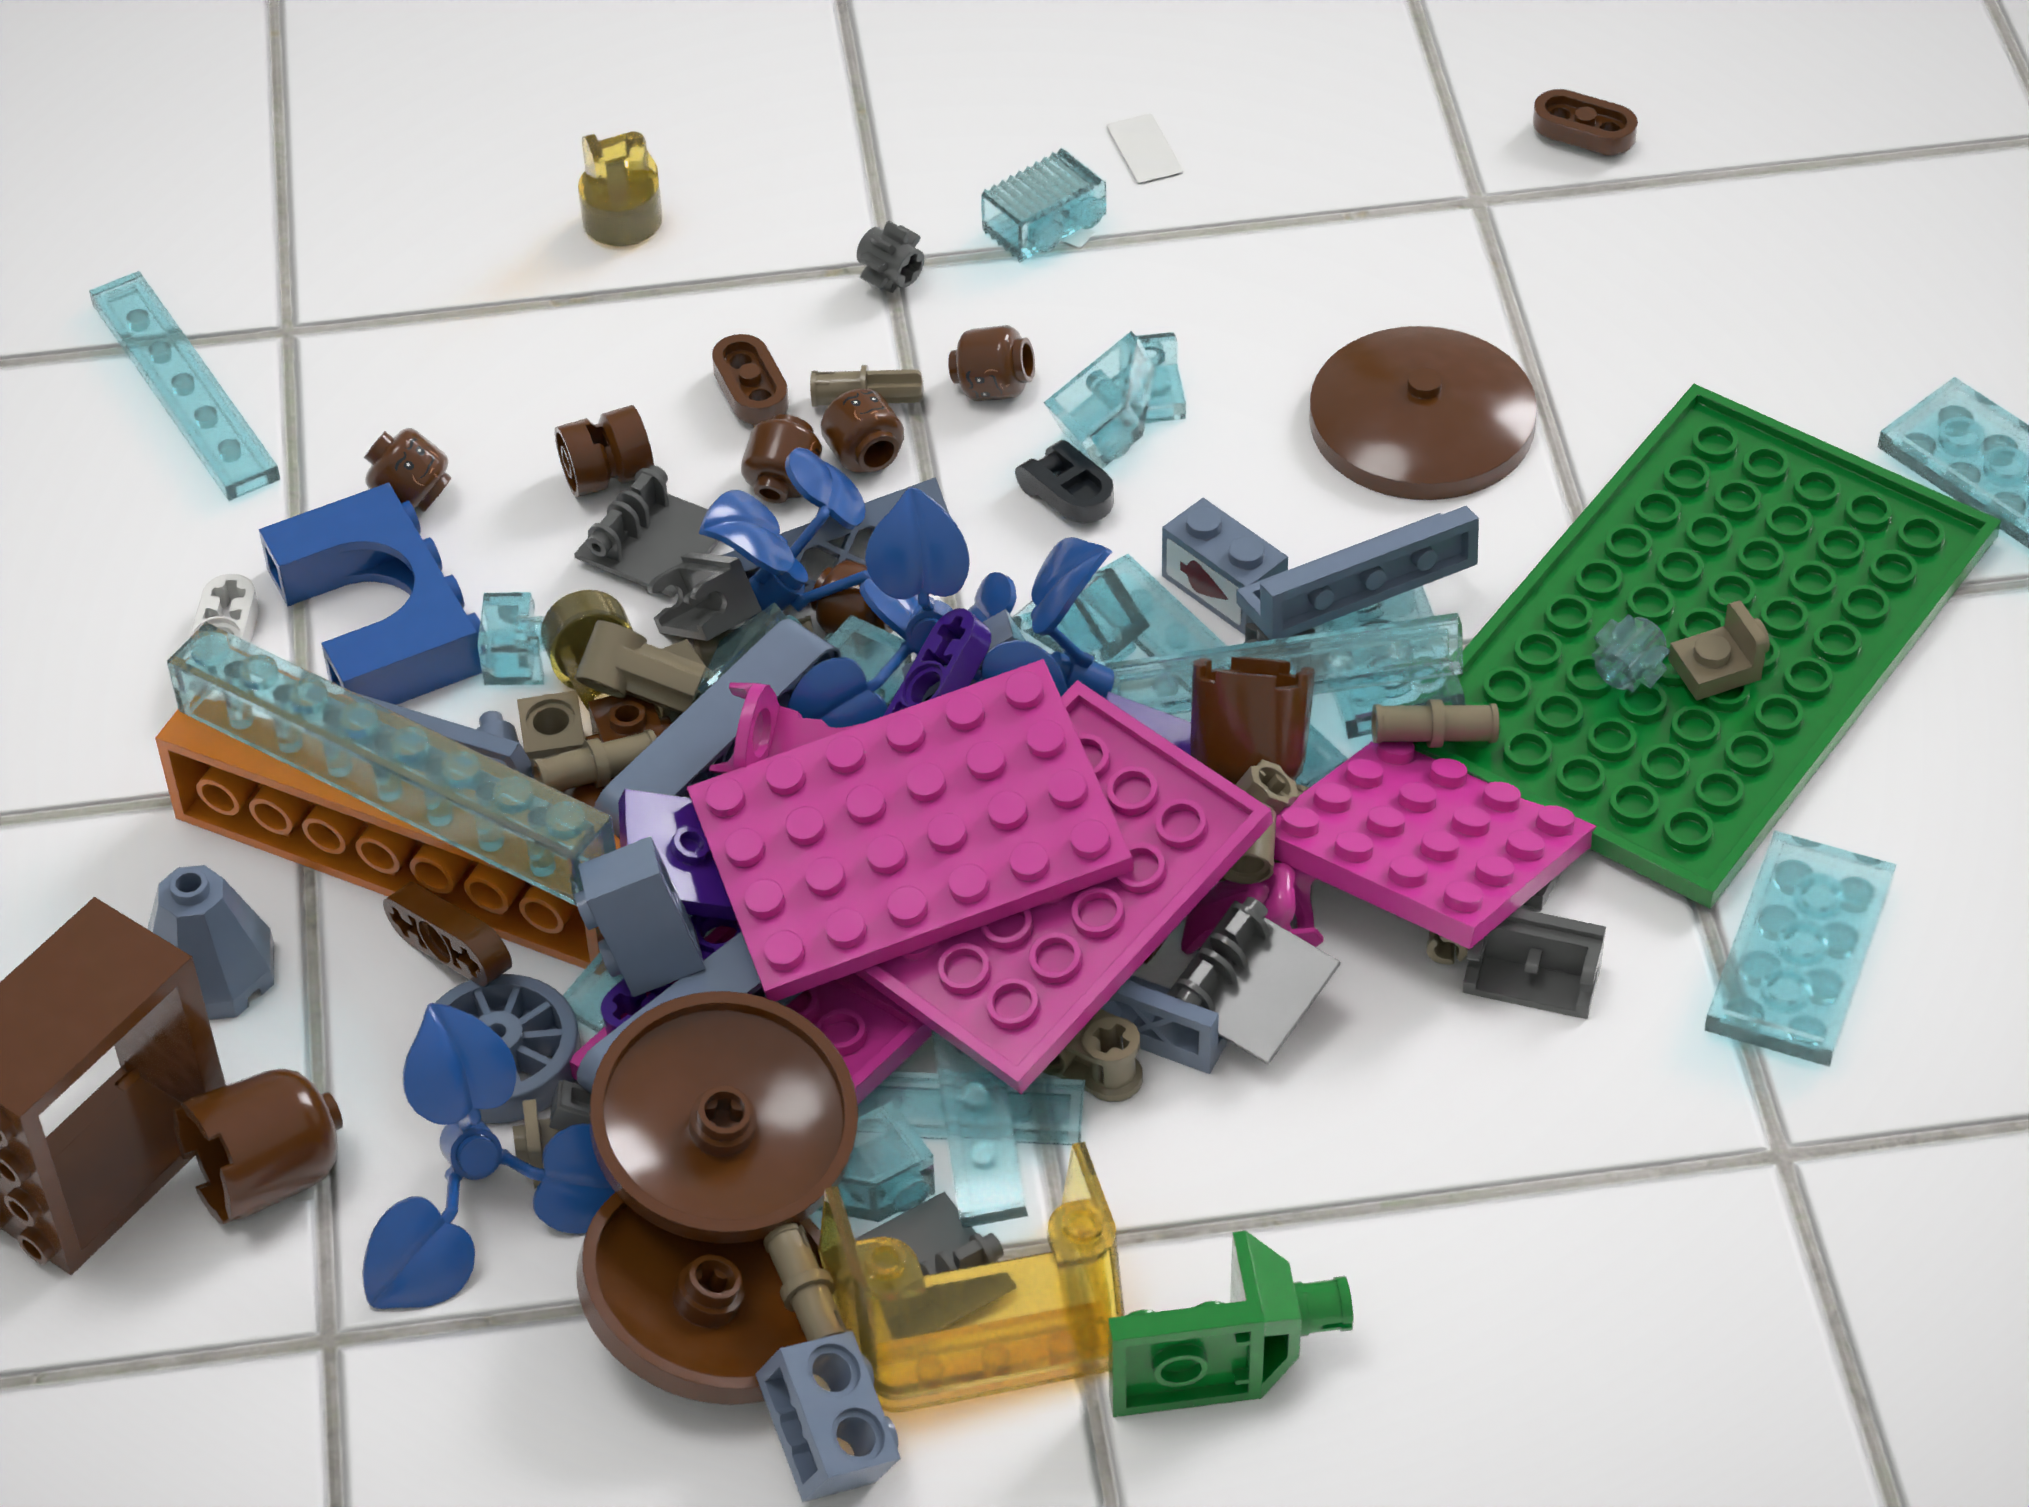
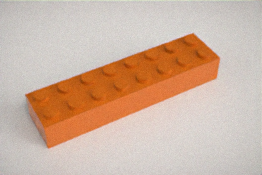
(299, 818)

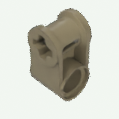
(1100, 1047)

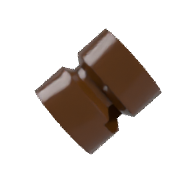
(603, 451)

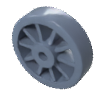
(533, 1024)

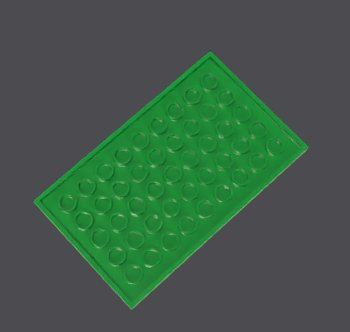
(1703, 515)

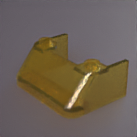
(985, 1323)

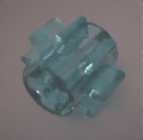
(1630, 653)

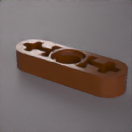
(447, 933)

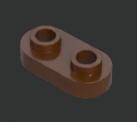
(1585, 121)
(749, 378)

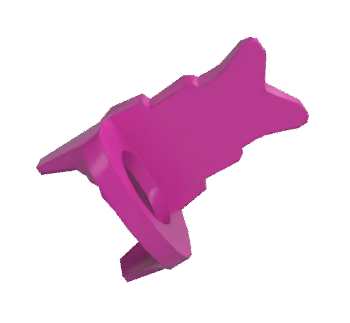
(768, 727)
(1283, 895)

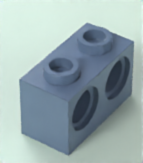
(813, 1418)

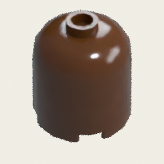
(1250, 715)
(258, 1141)

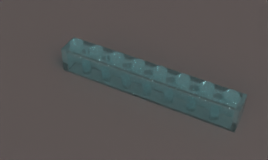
(389, 761)

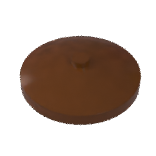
(1422, 412)
(722, 1116)
(685, 1308)

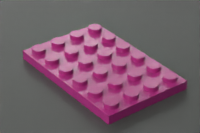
(909, 830)
(1037, 977)

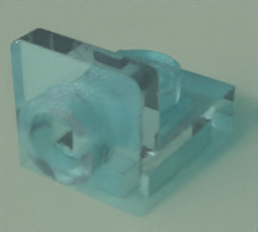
(1167, 394)

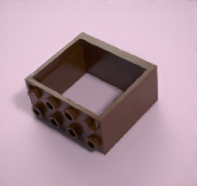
(60, 1011)

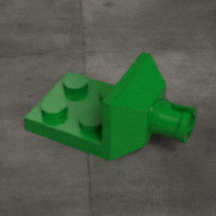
(1218, 1347)

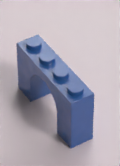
(378, 540)

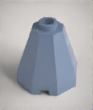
(220, 932)

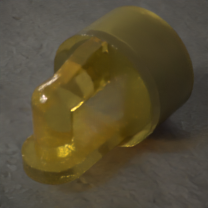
(619, 190)
(568, 630)

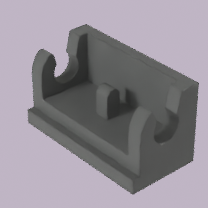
(711, 596)
(1538, 963)

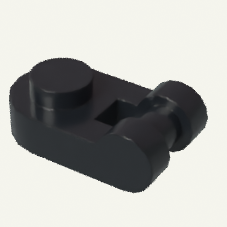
(1078, 492)

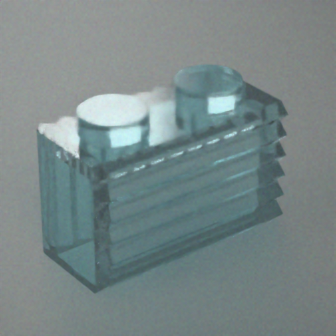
(1043, 205)

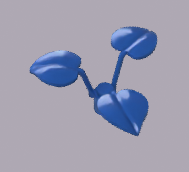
(754, 533)
(907, 555)
(1054, 591)
(447, 1078)

